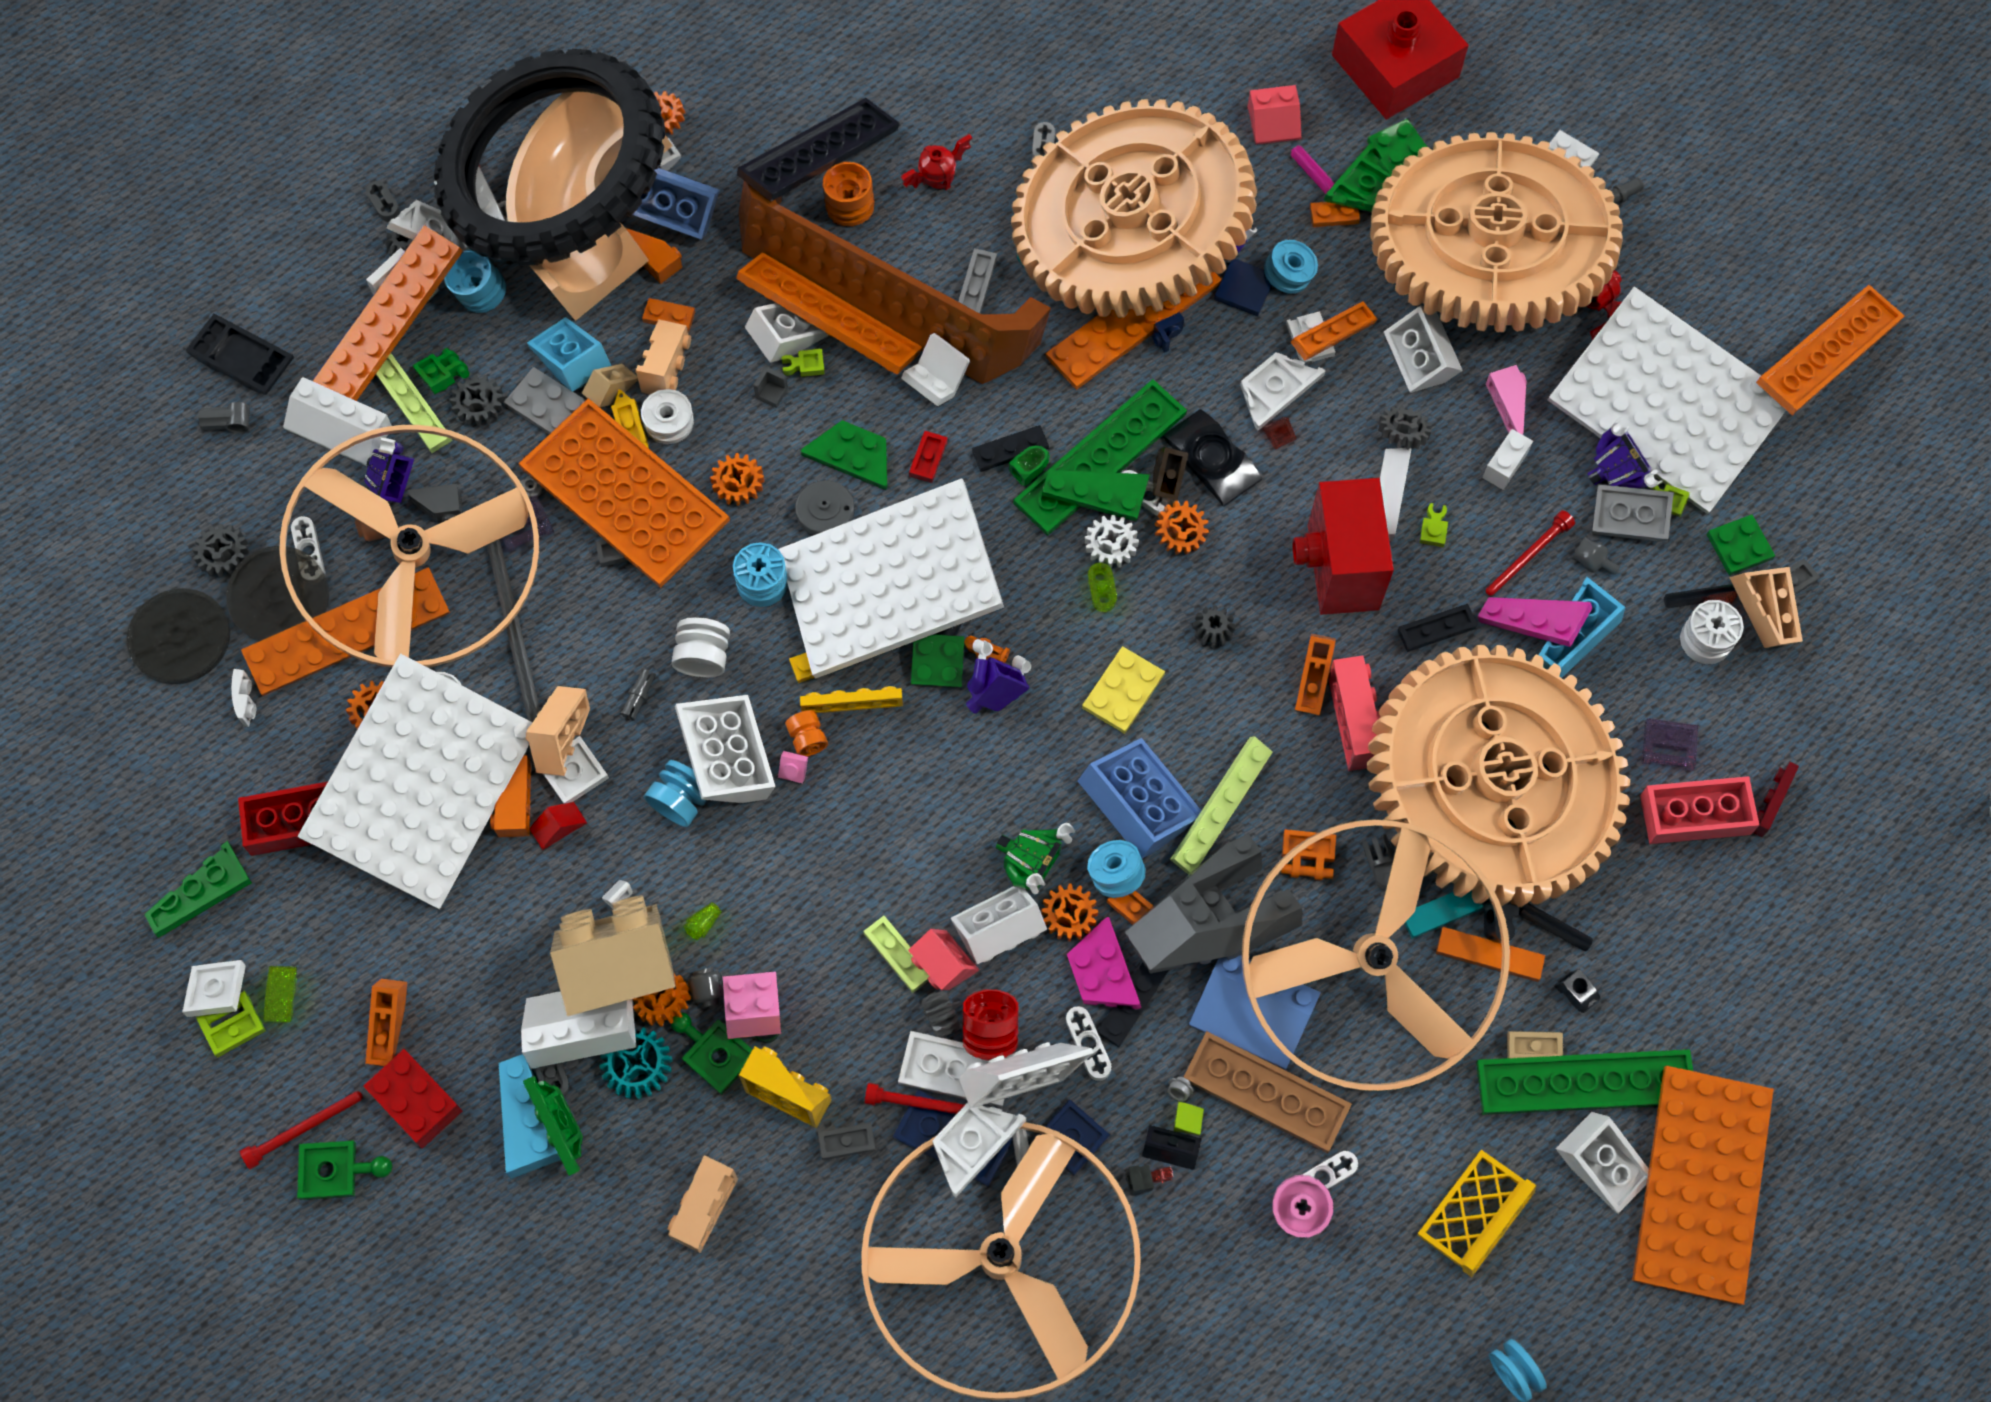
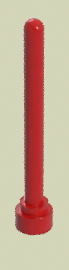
(1562, 522)
(876, 1094)
(252, 1155)

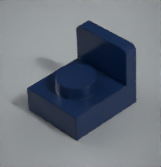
(1166, 328)

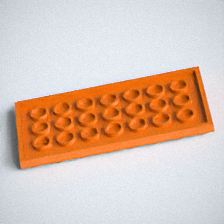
(624, 492)
(1703, 1185)

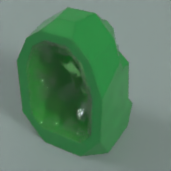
(1029, 464)

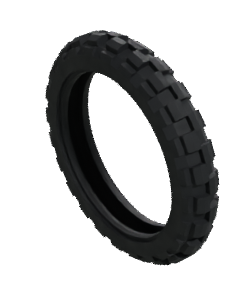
(595, 215)

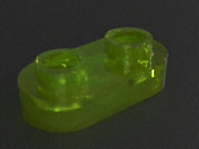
(1103, 588)

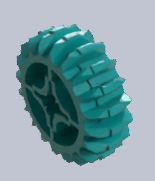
(631, 1072)

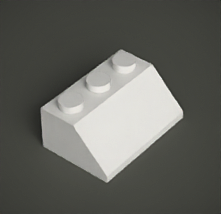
(1422, 350)
(999, 924)

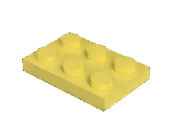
(1123, 689)

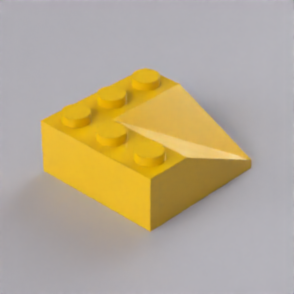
(771, 1082)

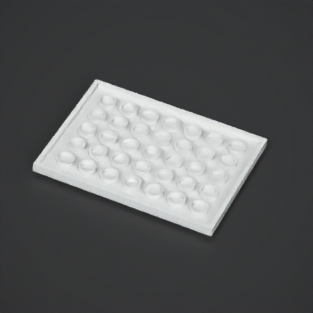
(1678, 391)
(890, 578)
(418, 781)

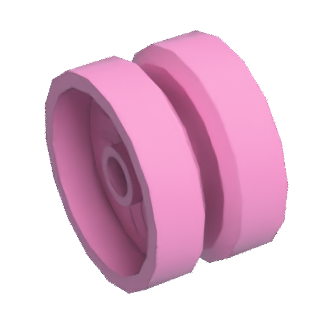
(1306, 1222)

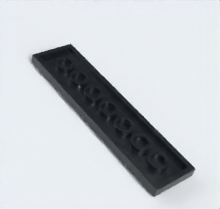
(817, 149)

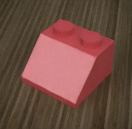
(1275, 114)
(942, 959)

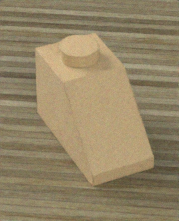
(606, 381)

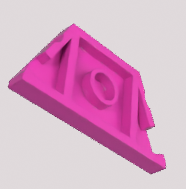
(1102, 969)

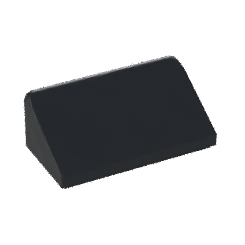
(1171, 1147)

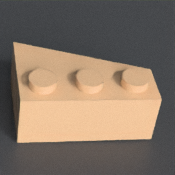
(663, 357)
(1770, 605)
(555, 729)
(702, 1204)

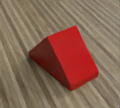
(557, 823)

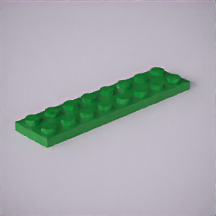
(1105, 449)
(1575, 1081)

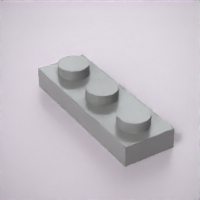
(978, 279)

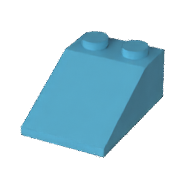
(569, 353)

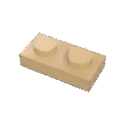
(1534, 1044)

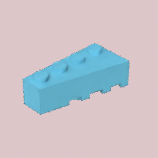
(1602, 619)
(524, 1136)

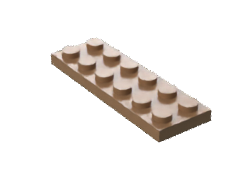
(1267, 1092)

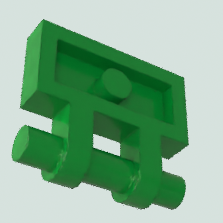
(436, 374)

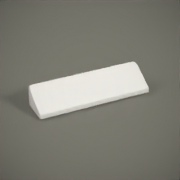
(1392, 484)

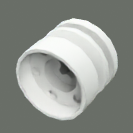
(1710, 644)
(700, 647)

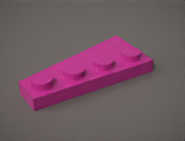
(1541, 619)

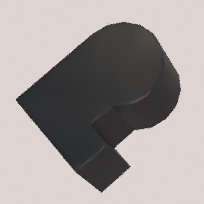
(1491, 925)
(1578, 990)

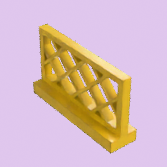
(1494, 1229)

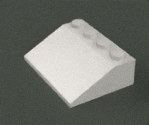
(726, 749)
(557, 1038)
(1021, 1072)

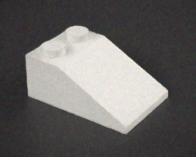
(781, 331)
(1605, 1160)

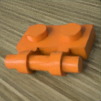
(1319, 851)

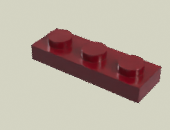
(1775, 797)

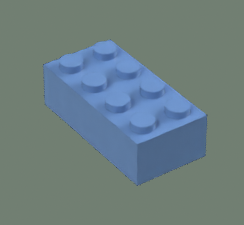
(679, 204)

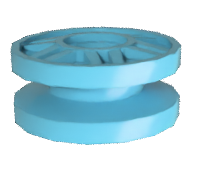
(1290, 266)
(1116, 868)
(1517, 1370)

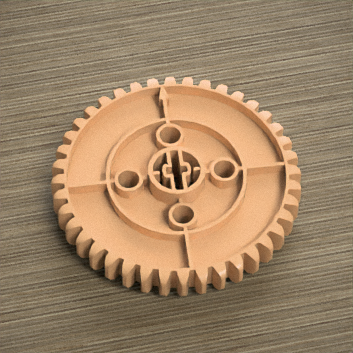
(1134, 208)
(1496, 231)
(1534, 717)

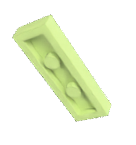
(895, 952)

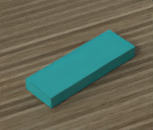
(1440, 913)

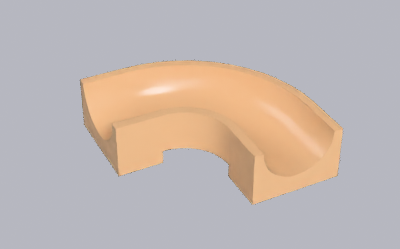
(556, 169)

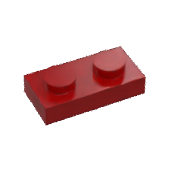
(928, 456)

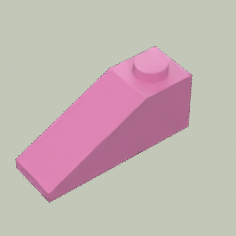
(1509, 393)

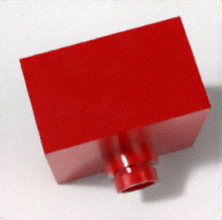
(1399, 52)
(1347, 546)

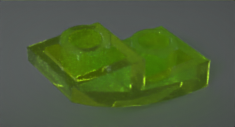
(280, 993)

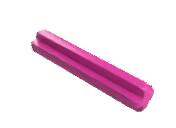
(1312, 168)

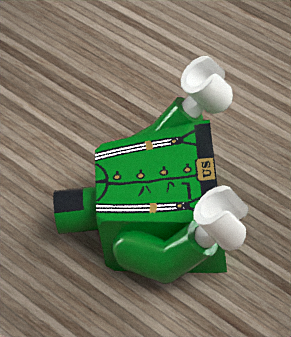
(1033, 855)

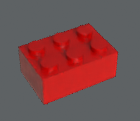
(413, 1098)

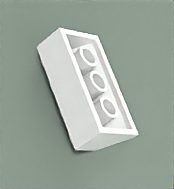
(333, 419)

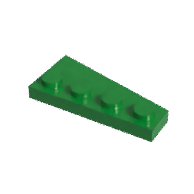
(211, 884)

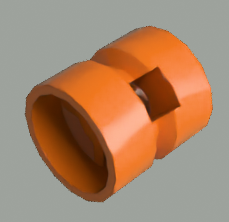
(806, 733)

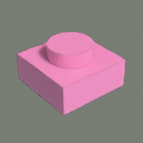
(793, 767)

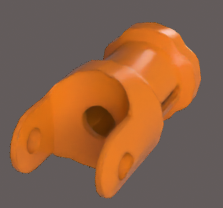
(998, 653)

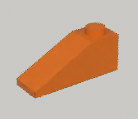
(662, 258)
(1315, 674)
(513, 805)
(385, 1020)

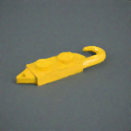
(628, 416)

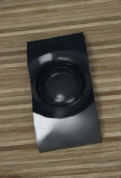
(239, 354)
(1213, 457)

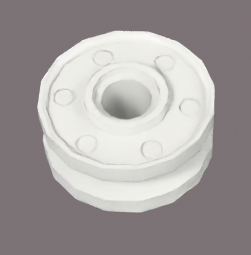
(669, 429)

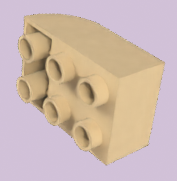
(611, 956)

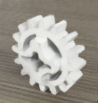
(1117, 533)

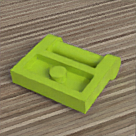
(234, 1030)

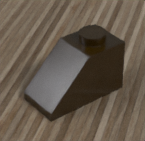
(1168, 473)

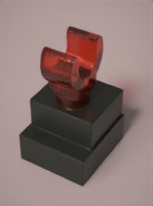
(1141, 1178)

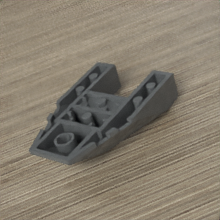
(1200, 924)

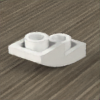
(242, 703)

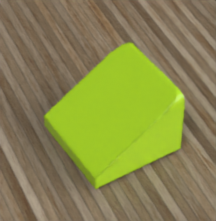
(1188, 1119)

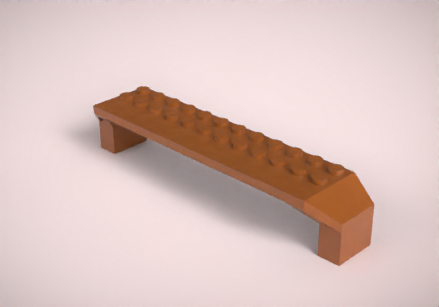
(887, 294)

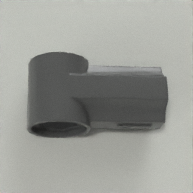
(233, 418)

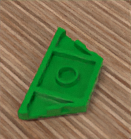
(1360, 182)
(851, 452)
(558, 1120)

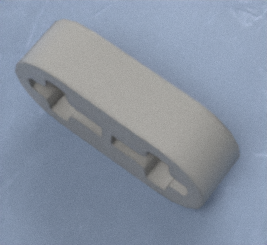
(1037, 140)

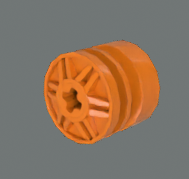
(848, 193)

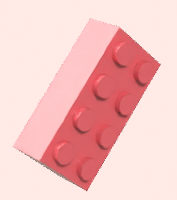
(1354, 708)
(1699, 810)

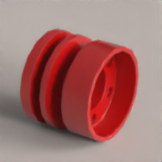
(990, 1024)

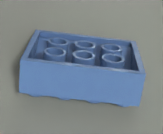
(1139, 797)
(1229, 1014)

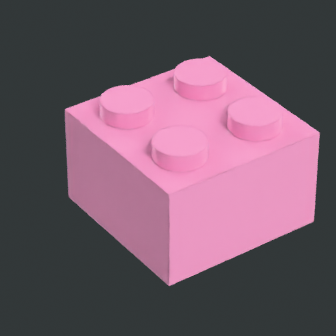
(751, 1005)

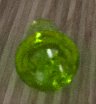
(702, 921)

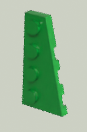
(1101, 491)

